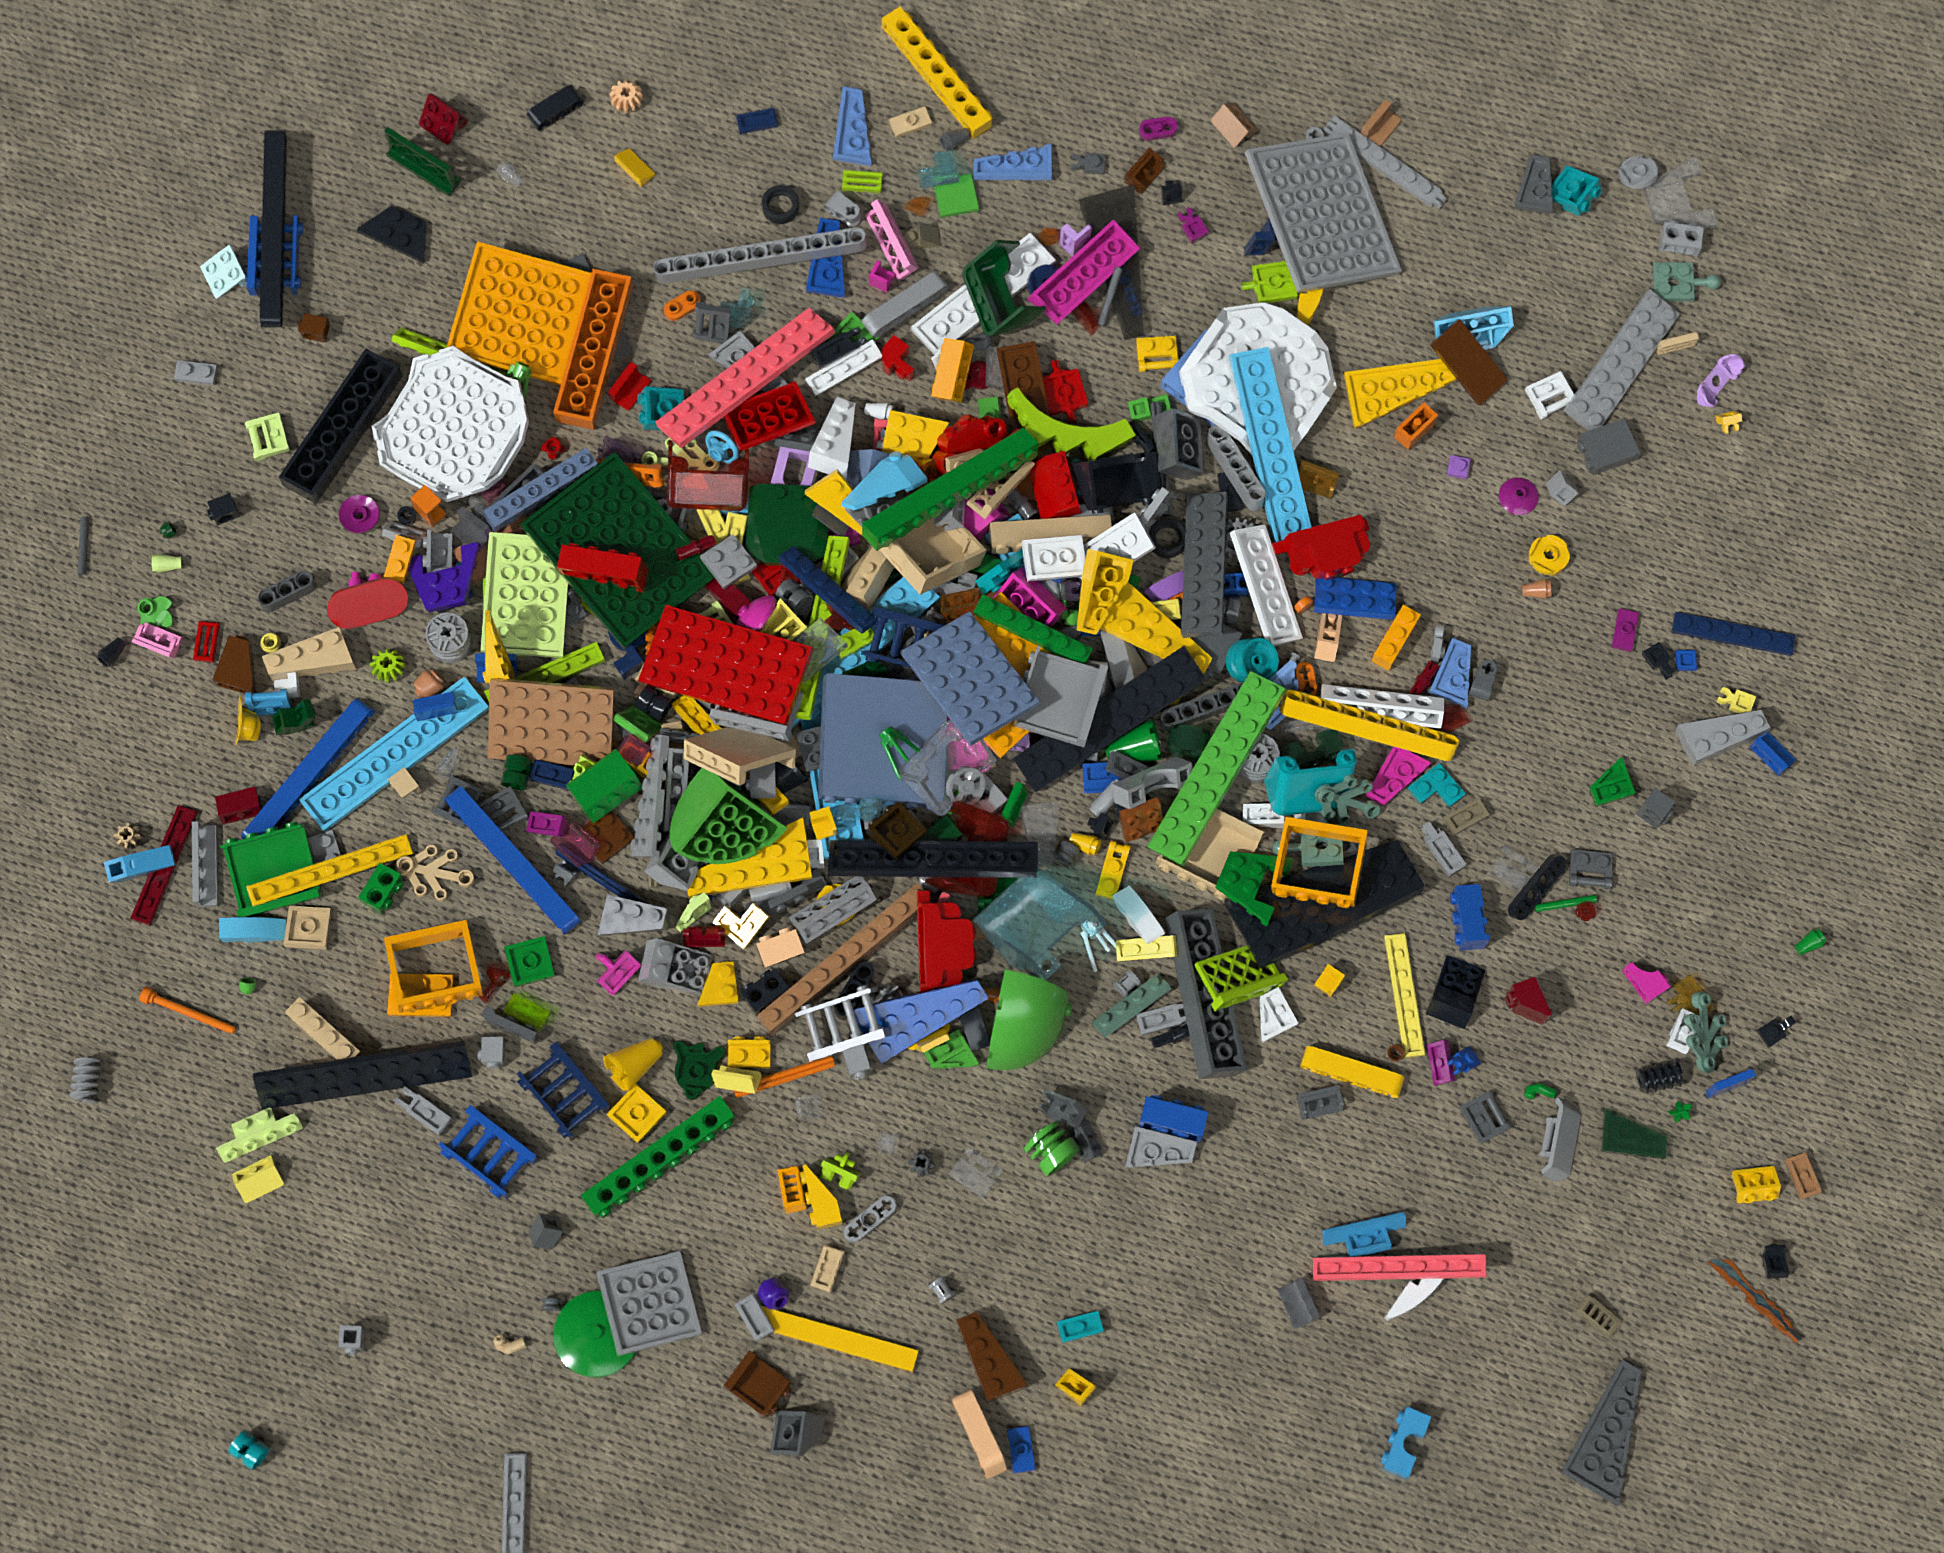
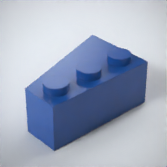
(1469, 917)

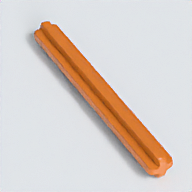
(792, 1074)

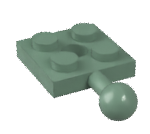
(1684, 275)
(1312, 855)

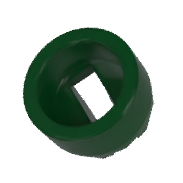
(168, 530)

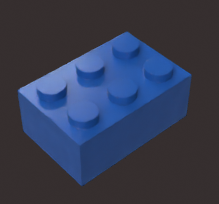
(1173, 1118)

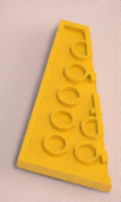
(1388, 388)
(912, 435)
(1145, 626)

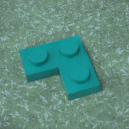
(1437, 781)

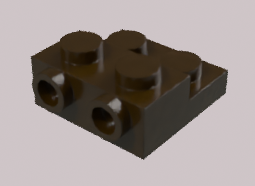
(896, 829)

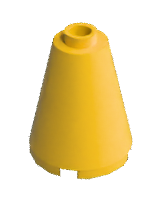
(632, 1062)

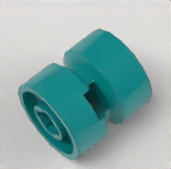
(254, 1455)

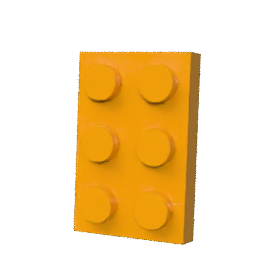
(416, 985)

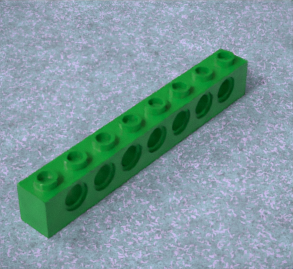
(593, 1196)

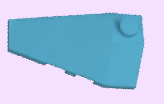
(889, 476)

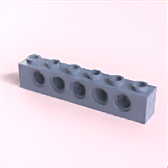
(539, 490)

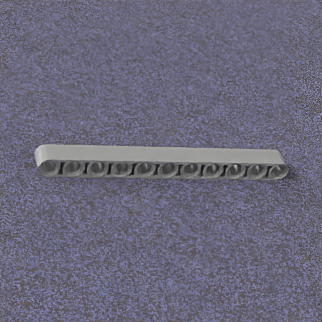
(769, 259)

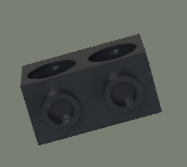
(768, 995)

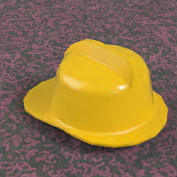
(248, 724)

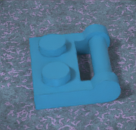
(267, 702)

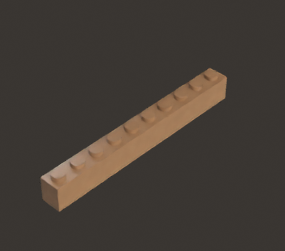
(841, 961)

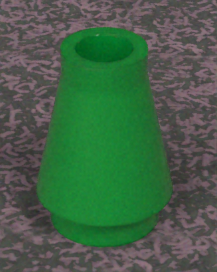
(1810, 942)

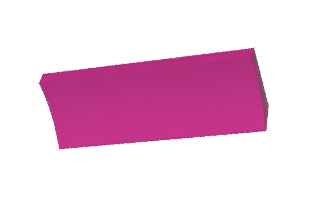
(1084, 272)

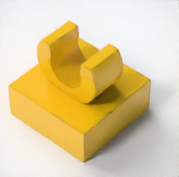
(1729, 418)

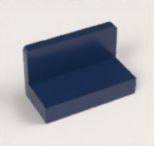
(1260, 240)

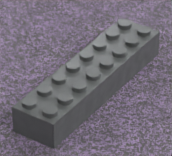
(1212, 1033)

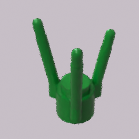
(890, 738)

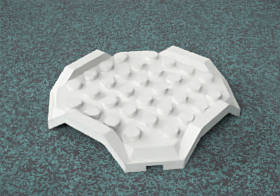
(1298, 360)
(453, 426)

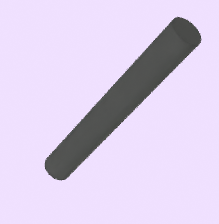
(1110, 296)
(83, 539)

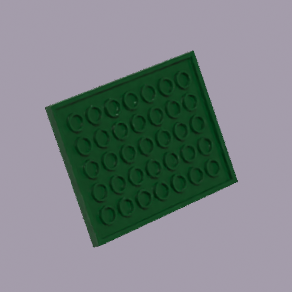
(617, 513)

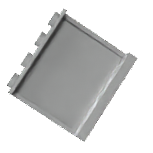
(1066, 697)

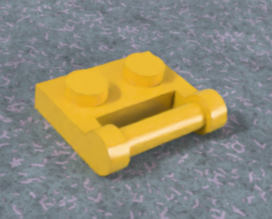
(1156, 348)

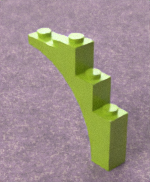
(1064, 437)

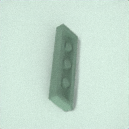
(1131, 1005)

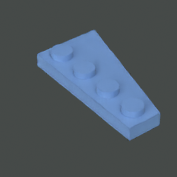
(851, 132)
(1025, 165)

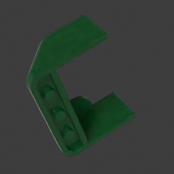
(990, 292)

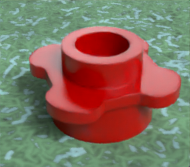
(553, 442)

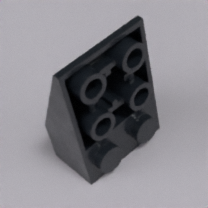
(1455, 992)

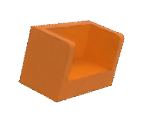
(427, 506)

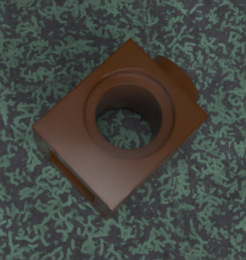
(314, 327)

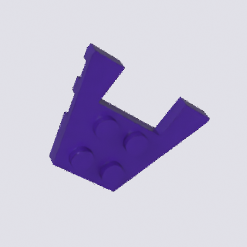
(448, 586)

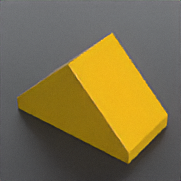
(1075, 1386)

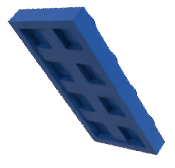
(1355, 598)

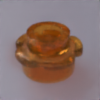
(1045, 240)

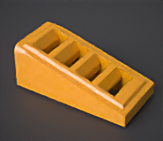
(795, 1206)

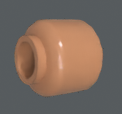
(428, 684)

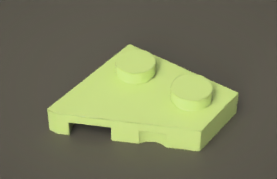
(695, 909)

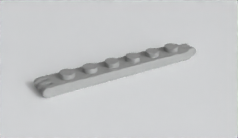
(1388, 164)

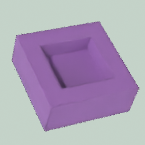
(1458, 467)

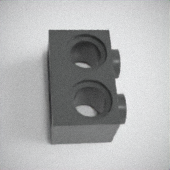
(1656, 808)

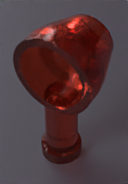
(494, 973)

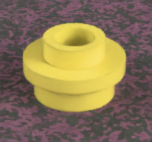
(270, 637)

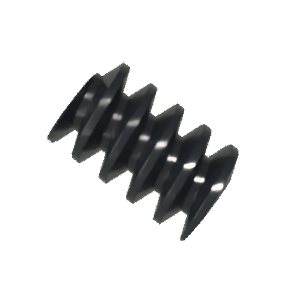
(1660, 1076)

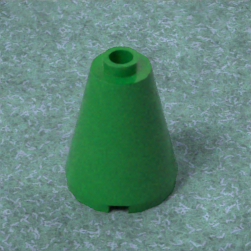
(1139, 743)

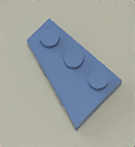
(1453, 674)

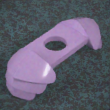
(1726, 368)

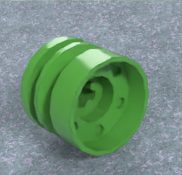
(1051, 1148)

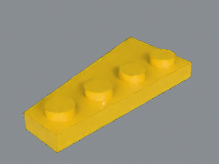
(830, 493)

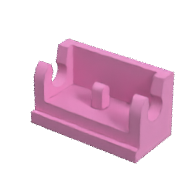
(157, 639)

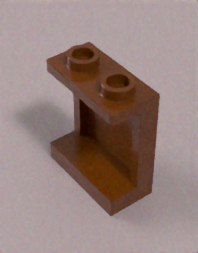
(758, 1385)

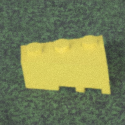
(783, 623)

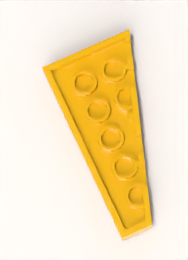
(779, 863)

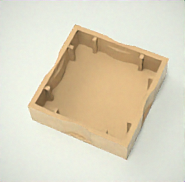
(934, 556)

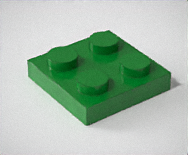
(529, 961)

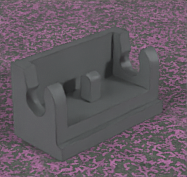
(1320, 1102)
(1062, 1109)

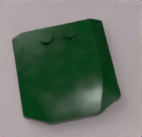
(783, 519)

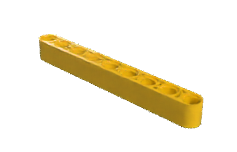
(1369, 725)

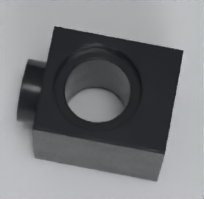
(222, 509)

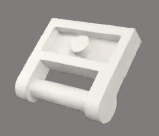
(1546, 390)

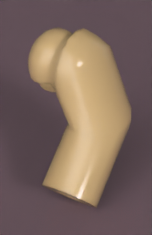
(507, 1346)

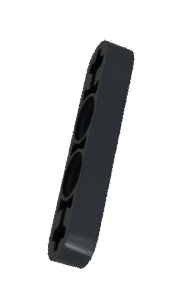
(1535, 885)

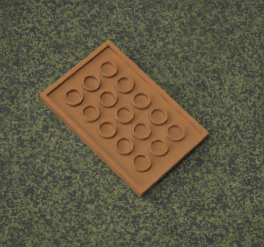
(549, 721)

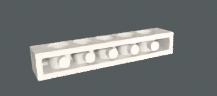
(1411, 708)

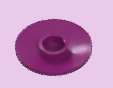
(1518, 504)
(358, 505)

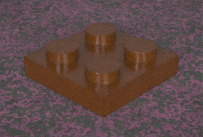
(610, 834)

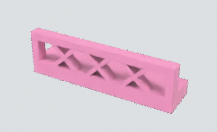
(895, 239)

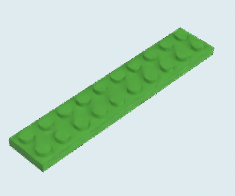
(1217, 768)

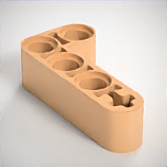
(979, 1434)

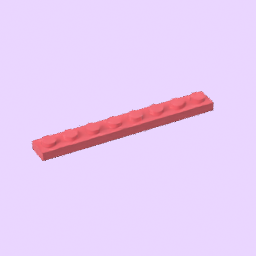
(1399, 1267)

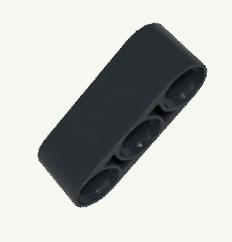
(555, 106)
(855, 981)

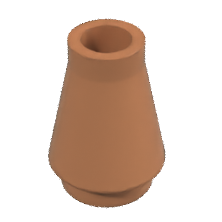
(1537, 589)

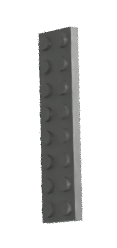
(1204, 565)

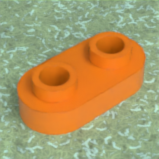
(683, 306)

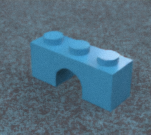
(1397, 1459)

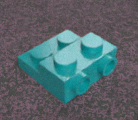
(1575, 190)
(657, 403)
(1000, 573)

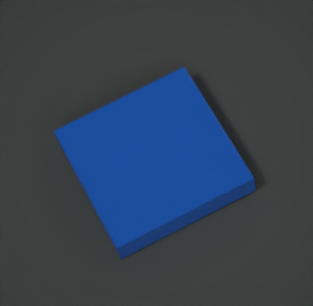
(1730, 1083)

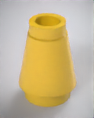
(1085, 843)

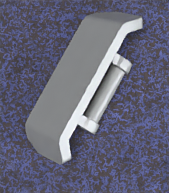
(1563, 1142)

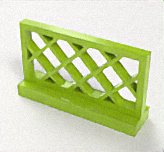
(1244, 991)

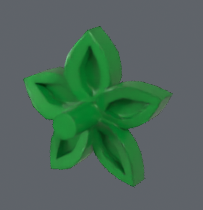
(1681, 1111)

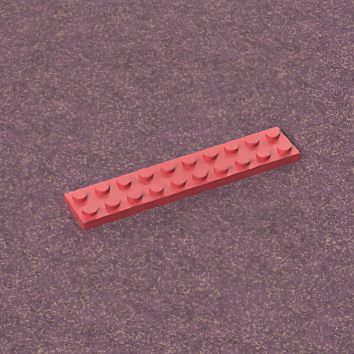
(745, 377)

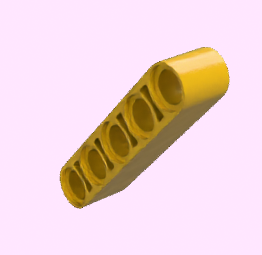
(1351, 1070)

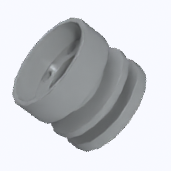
(451, 648)
(1256, 768)

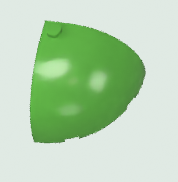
(720, 822)
(1026, 1021)

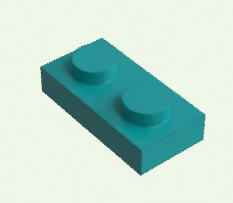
(1080, 1327)

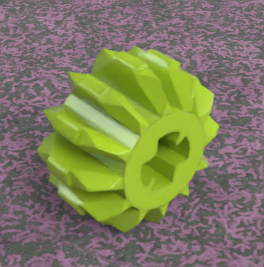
(393, 668)

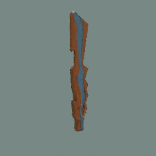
(1755, 1298)

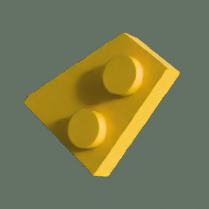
(720, 986)

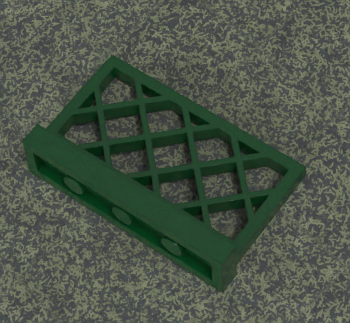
(421, 163)

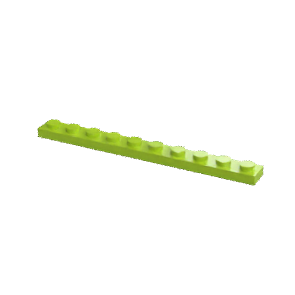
(832, 566)

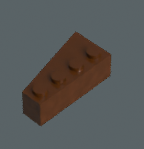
(991, 1364)

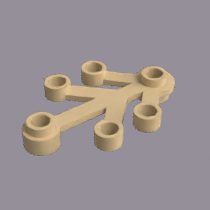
(431, 871)

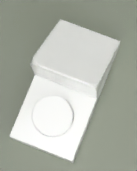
(1680, 1032)

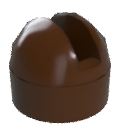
(1392, 1056)

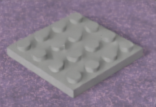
(649, 1303)

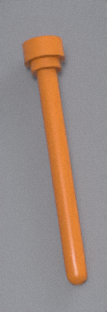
(149, 995)

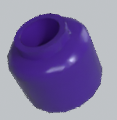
(773, 1293)

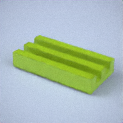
(877, 180)

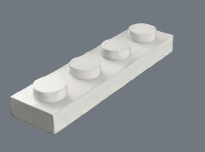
(843, 368)

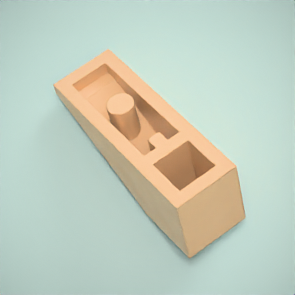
(1328, 637)

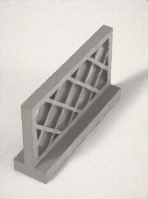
(756, 725)

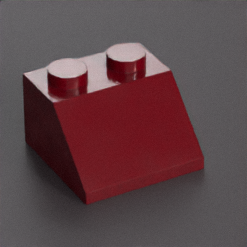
(1528, 1001)

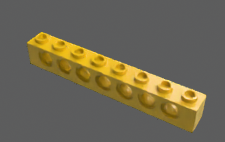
(902, 19)

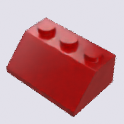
(1054, 487)

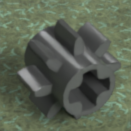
(922, 1158)

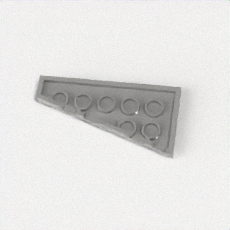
(1157, 507)
(652, 802)

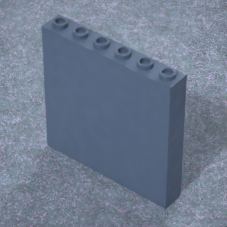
(850, 747)

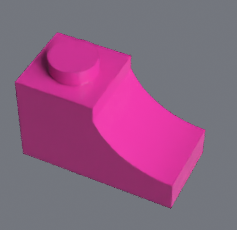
(1647, 984)

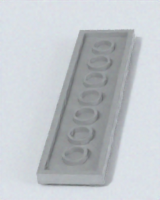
(1621, 361)

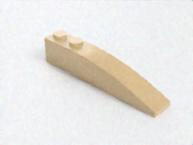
(868, 577)

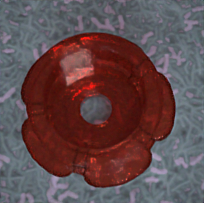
(1591, 912)

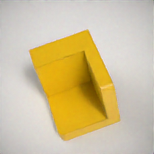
(823, 823)
(1329, 980)

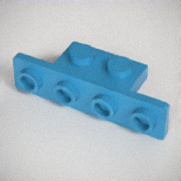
(1365, 1236)

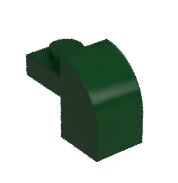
(294, 720)

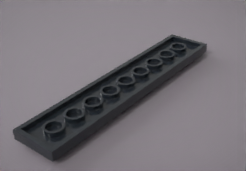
(1113, 718)
(935, 859)
(362, 1075)

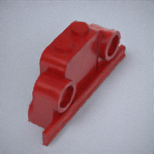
(968, 435)
(1326, 548)
(943, 943)

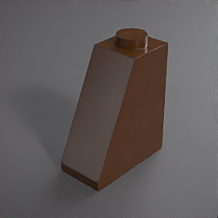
(236, 666)

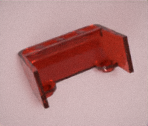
(707, 488)
(979, 826)

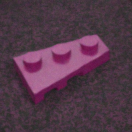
(1395, 774)

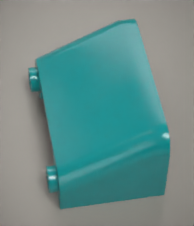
(1293, 790)

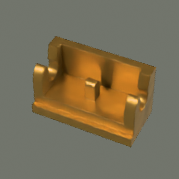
(1317, 479)

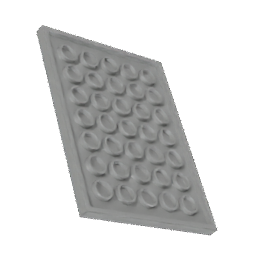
(1323, 212)

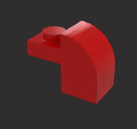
(892, 359)

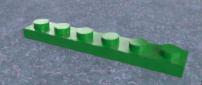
(1031, 630)

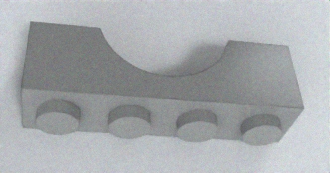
(1132, 790)

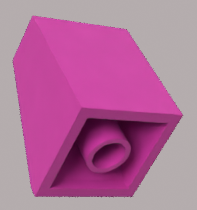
(977, 524)

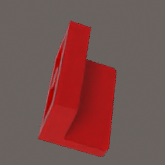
(628, 386)

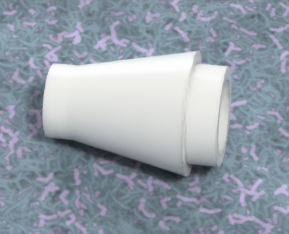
(879, 410)

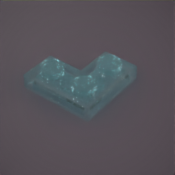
(943, 173)
(866, 810)

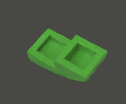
(1141, 408)

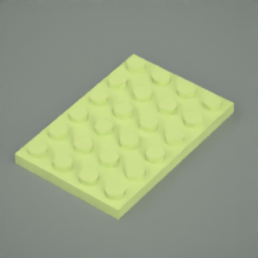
(524, 597)

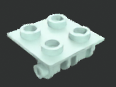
(223, 272)

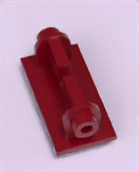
(710, 938)

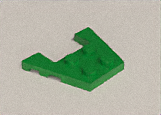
(1243, 877)

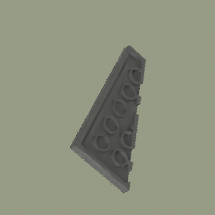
(1603, 1445)

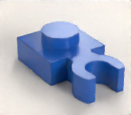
(1464, 1060)

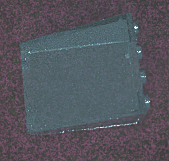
(1032, 919)

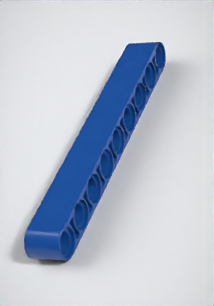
(311, 768)
(512, 860)

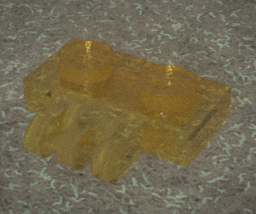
(1685, 990)

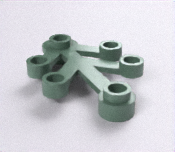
(1326, 794)
(1705, 1056)

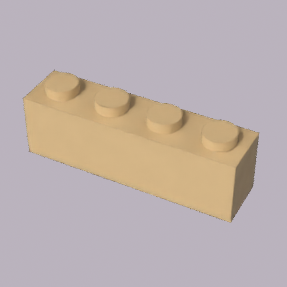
(321, 1031)

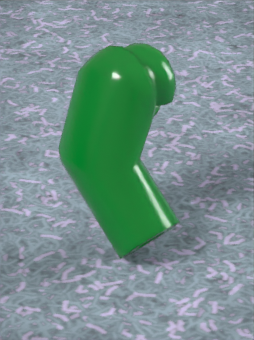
(1539, 1088)

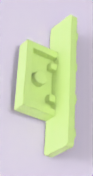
(257, 1132)

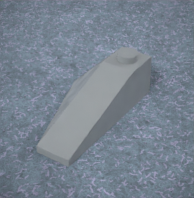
(1122, 660)

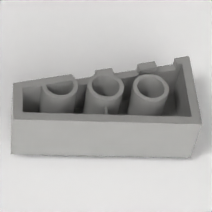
(1716, 736)

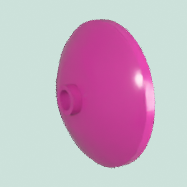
(756, 613)

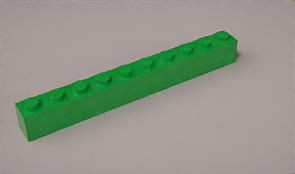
(950, 489)

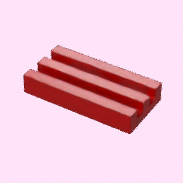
(204, 658)

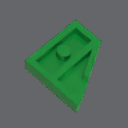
(1612, 785)

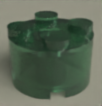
(1187, 741)

